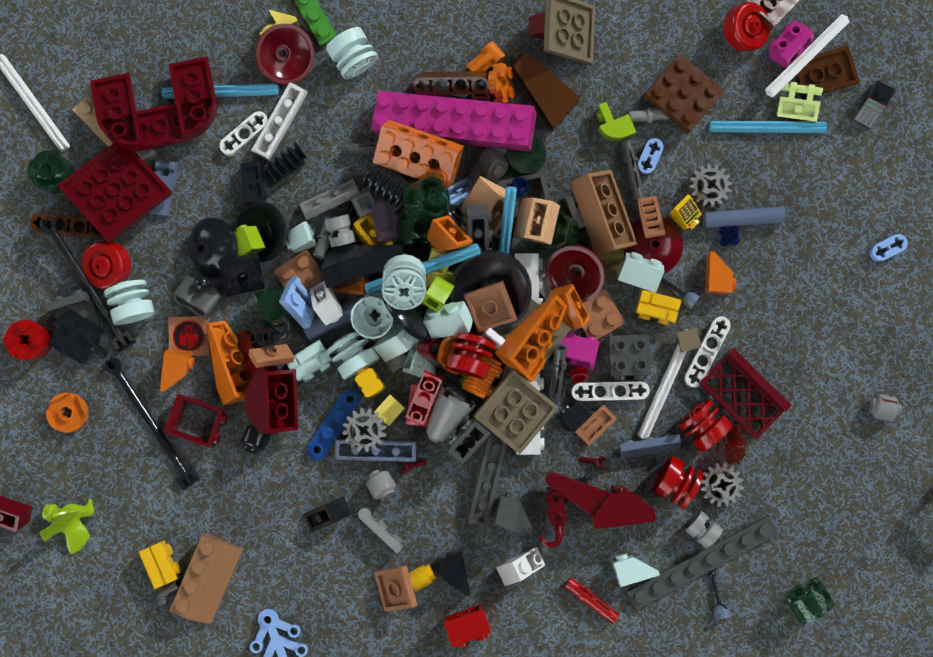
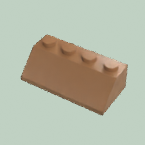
(603, 212)
(206, 579)

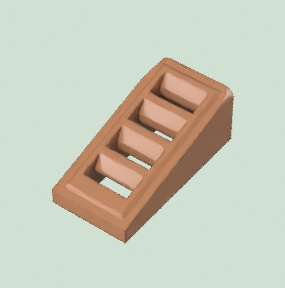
(649, 205)

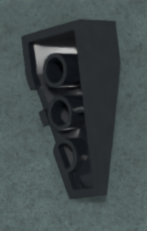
(356, 263)

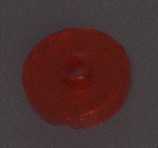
(735, 445)

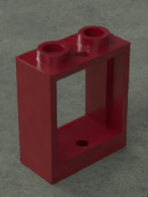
(177, 413)

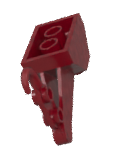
(605, 507)

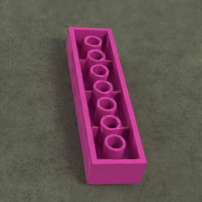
(459, 119)

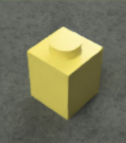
(389, 410)

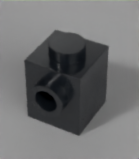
(573, 416)

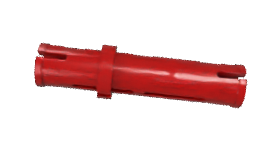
(584, 594)

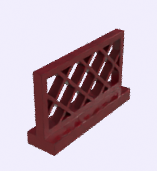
(752, 378)

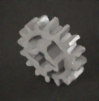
(716, 190)
(357, 424)
(724, 494)

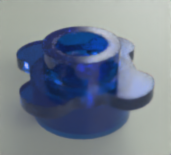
(521, 186)
(733, 231)

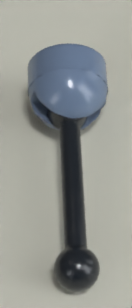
(689, 298)
(721, 611)

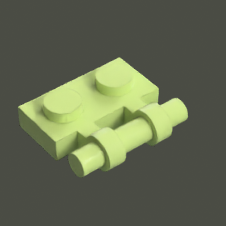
(799, 108)

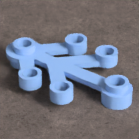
(277, 642)

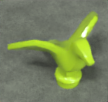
(68, 521)

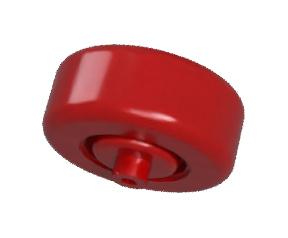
(745, 28)
(106, 264)

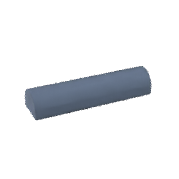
(743, 217)
(319, 329)
(387, 451)

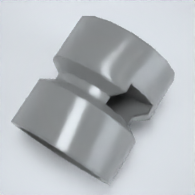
(340, 230)
(705, 531)

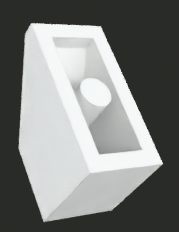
(325, 303)

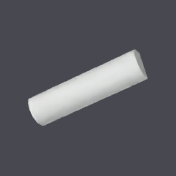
(279, 121)

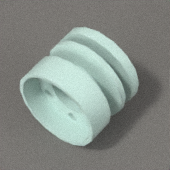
(352, 52)
(404, 282)
(129, 297)
(365, 322)
(352, 354)

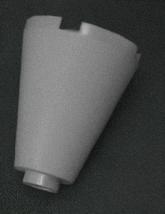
(447, 413)

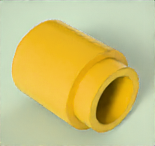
(422, 577)

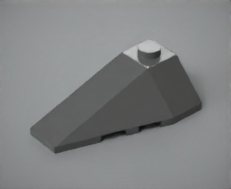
(511, 514)

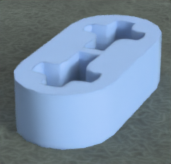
(646, 154)
(890, 251)

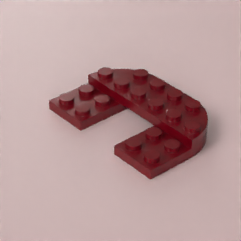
(162, 125)

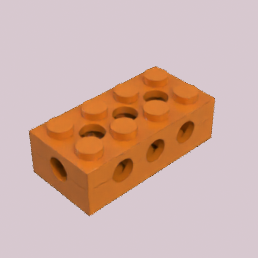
(425, 144)

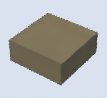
(688, 339)

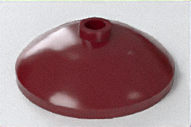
(297, 53)
(669, 247)
(561, 271)

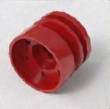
(470, 355)
(702, 422)
(679, 483)

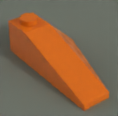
(528, 343)
(228, 363)

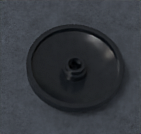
(491, 268)

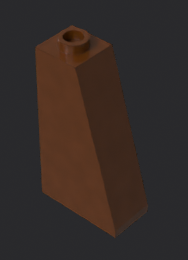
(546, 91)

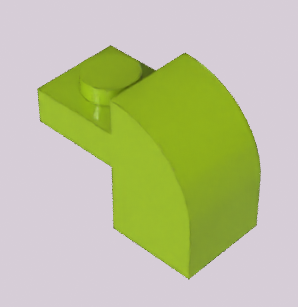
(611, 129)
(437, 294)

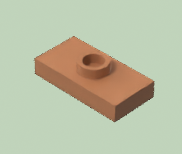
(271, 355)
(595, 425)

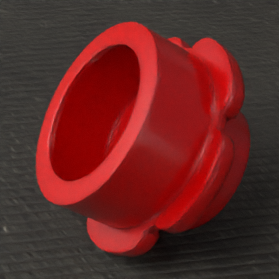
(578, 374)

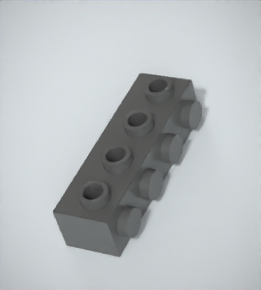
(477, 225)

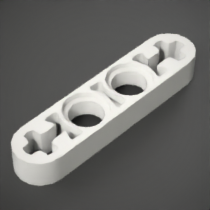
(704, 350)
(610, 391)

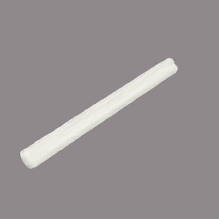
(806, 56)
(33, 104)
(661, 393)

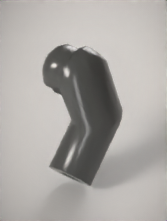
(168, 591)

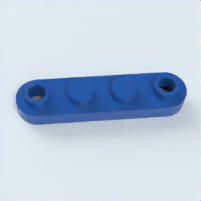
(333, 424)

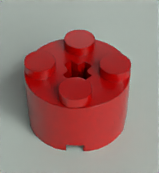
(16, 340)

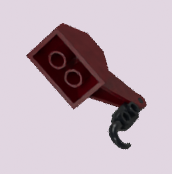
(271, 391)

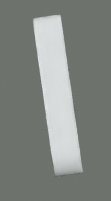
(244, 125)

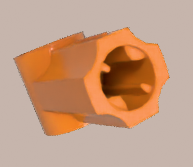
(489, 55)

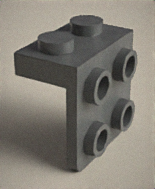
(78, 302)

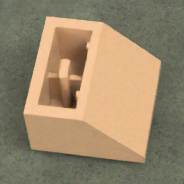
(490, 194)
(536, 220)

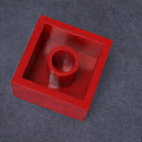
(467, 626)

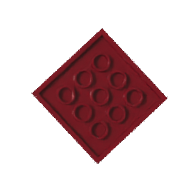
(114, 191)

